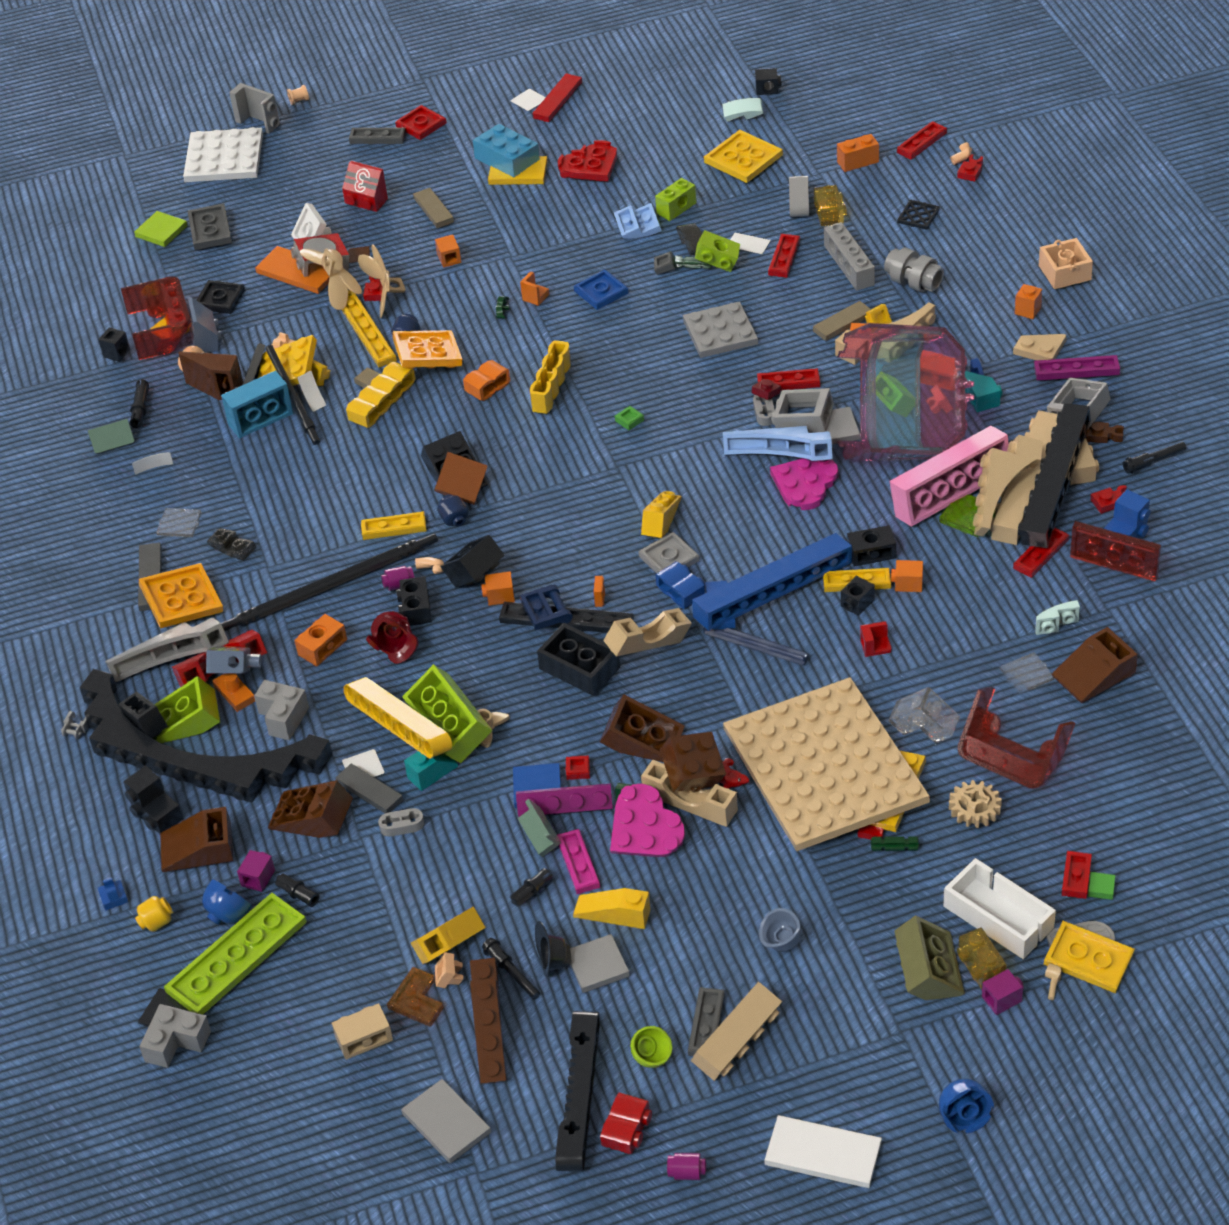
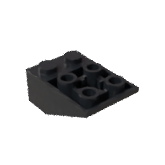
(435, 453)

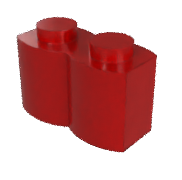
(625, 1123)

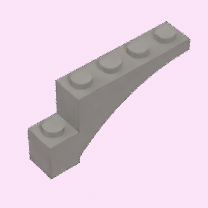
(167, 646)

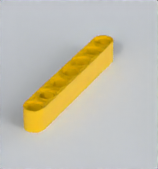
(398, 717)

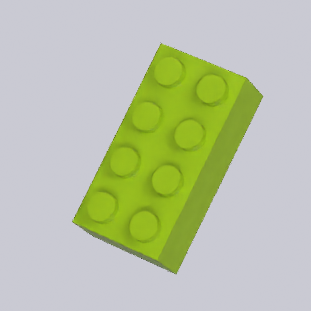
(445, 705)

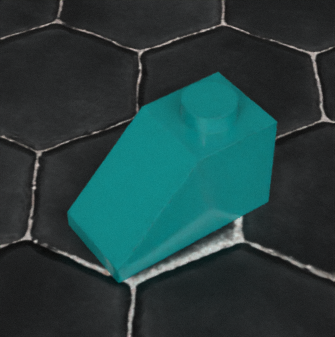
(985, 391)
(426, 771)

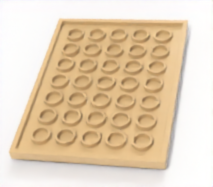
(825, 764)

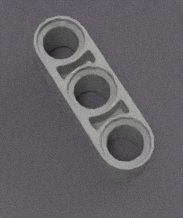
(798, 196)

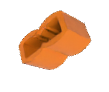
(486, 380)

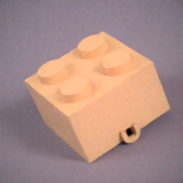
(1065, 263)

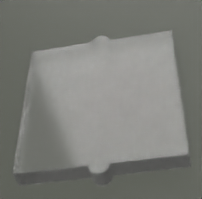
(179, 522)
(1026, 673)

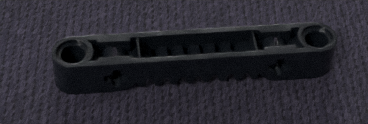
(574, 1128)

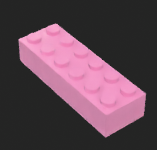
(944, 477)

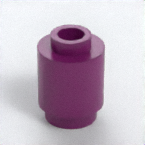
(392, 576)
(686, 1166)

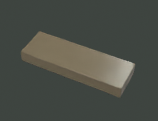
(433, 208)
(841, 321)

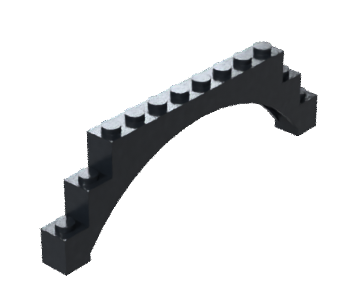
(229, 775)

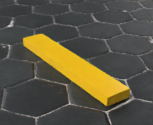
(368, 331)

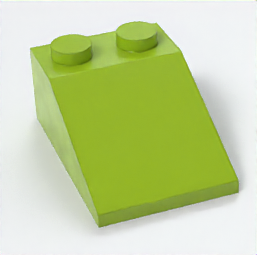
(188, 711)

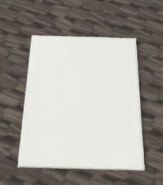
(750, 243)

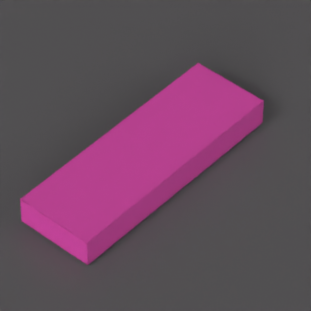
(578, 861)

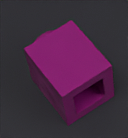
(256, 870)
(1002, 991)

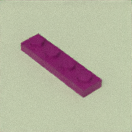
(1076, 367)
(567, 799)

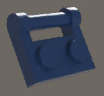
(539, 609)

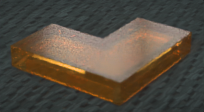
(411, 999)

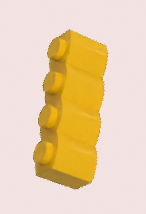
(550, 377)
(380, 394)

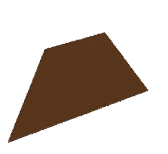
(355, 252)

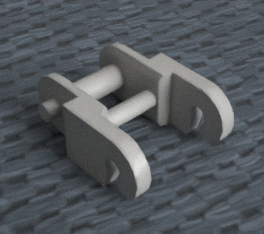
(81, 728)

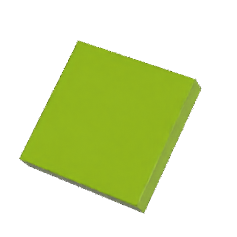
(160, 228)

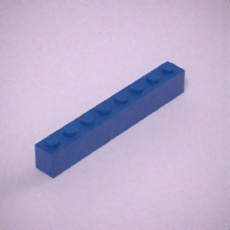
(771, 581)

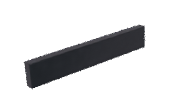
(582, 618)

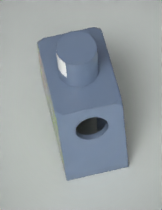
(223, 660)

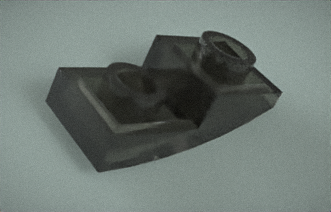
(689, 235)
(229, 544)

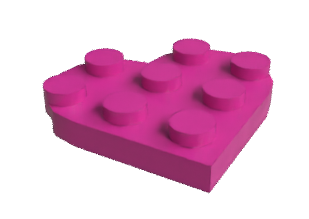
(804, 481)
(644, 825)

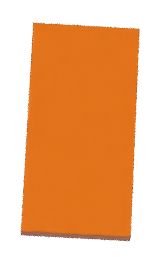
(283, 267)

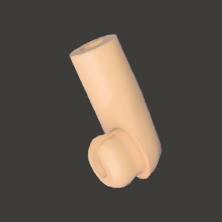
(963, 155)
(429, 562)

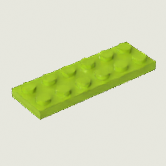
(235, 954)

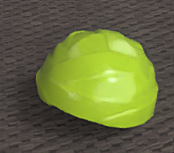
(651, 1046)

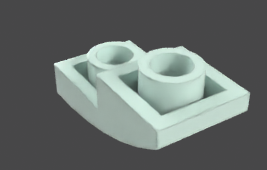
(748, 107)
(1050, 619)

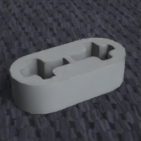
(760, 410)
(401, 822)

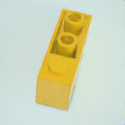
(659, 514)
(447, 935)

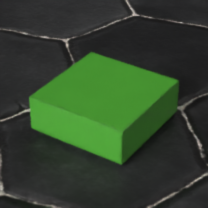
(629, 418)
(1101, 885)

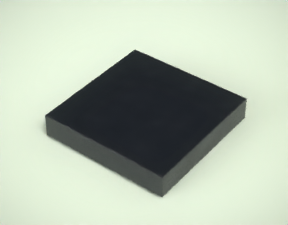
(221, 296)

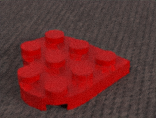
(590, 162)

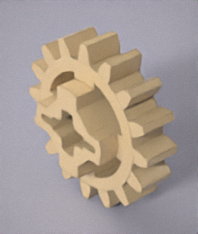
(975, 804)

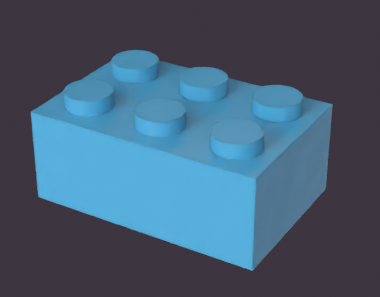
(506, 150)
(257, 404)

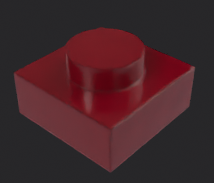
(766, 389)

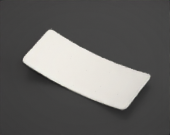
(311, 391)
(152, 462)

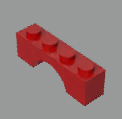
(196, 665)

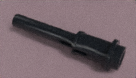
(1132, 464)
(492, 948)

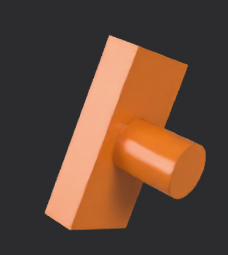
(234, 691)

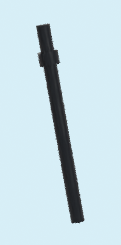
(307, 424)

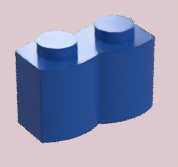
(680, 584)

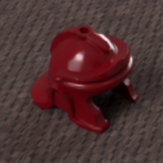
(396, 642)

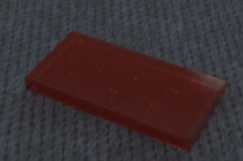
(1115, 551)

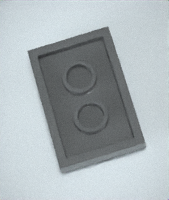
(209, 226)

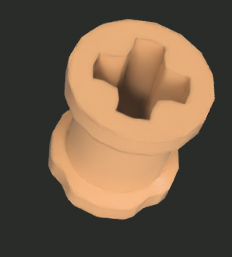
(297, 94)

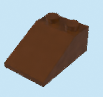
(638, 729)

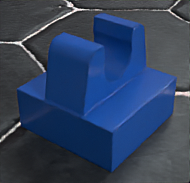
(112, 894)

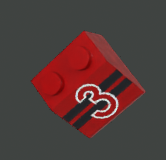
(364, 186)

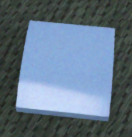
(637, 222)

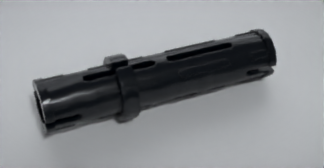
(138, 408)

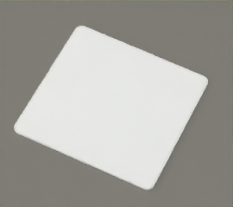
(528, 99)
(367, 762)

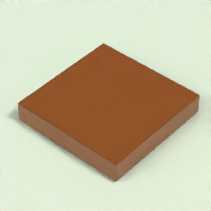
(461, 477)

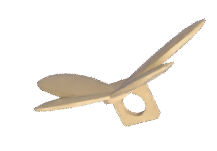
(375, 268)
(339, 280)

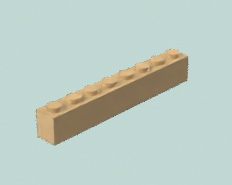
(1016, 496)

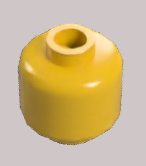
(154, 913)

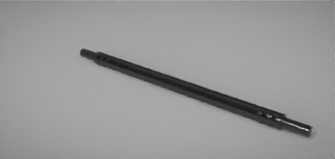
(328, 582)

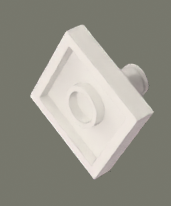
(310, 224)

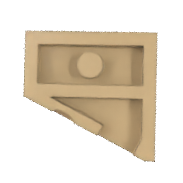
(1039, 346)

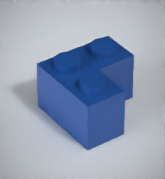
(1130, 515)

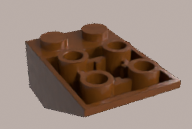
(211, 372)
(1096, 665)
(312, 810)
(197, 841)

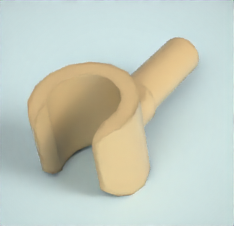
(1054, 973)

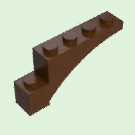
(487, 1020)

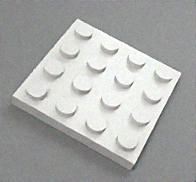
(223, 154)

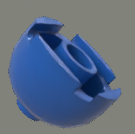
(223, 904)
(965, 1105)

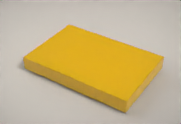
(532, 175)
(1089, 956)

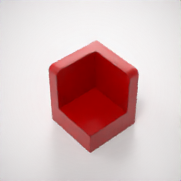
(875, 639)

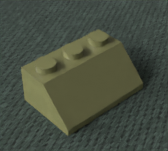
(928, 960)

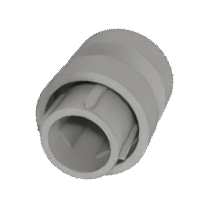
(920, 272)

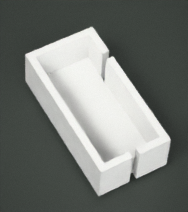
(1004, 913)

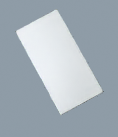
(823, 1151)

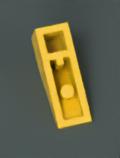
(615, 906)

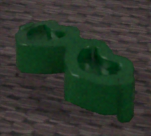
(501, 302)

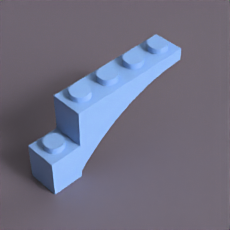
(780, 441)

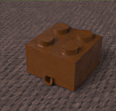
(692, 762)

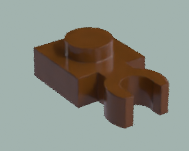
(1100, 433)

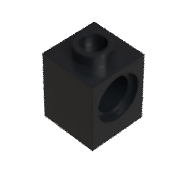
(762, 77)
(114, 344)
(857, 595)

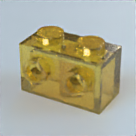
(829, 205)
(980, 956)

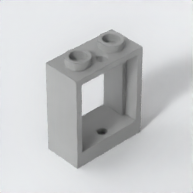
(1078, 388)
(817, 398)

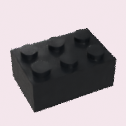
(578, 659)

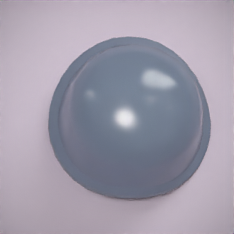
(780, 930)

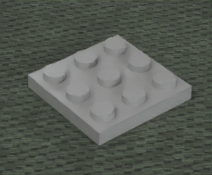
(720, 329)

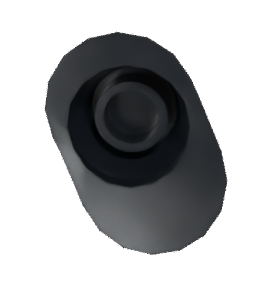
(551, 949)

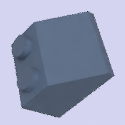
(203, 327)

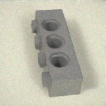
(849, 256)

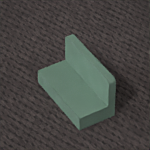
(111, 436)
(539, 829)

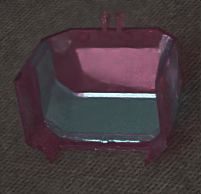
(908, 391)

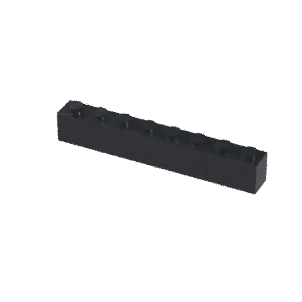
(1054, 476)

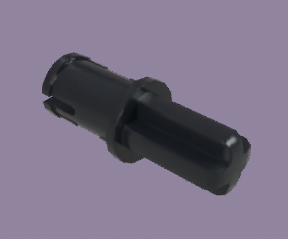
(531, 887)
(297, 890)

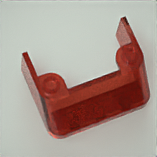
(160, 299)
(986, 748)

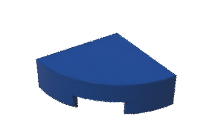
(975, 366)

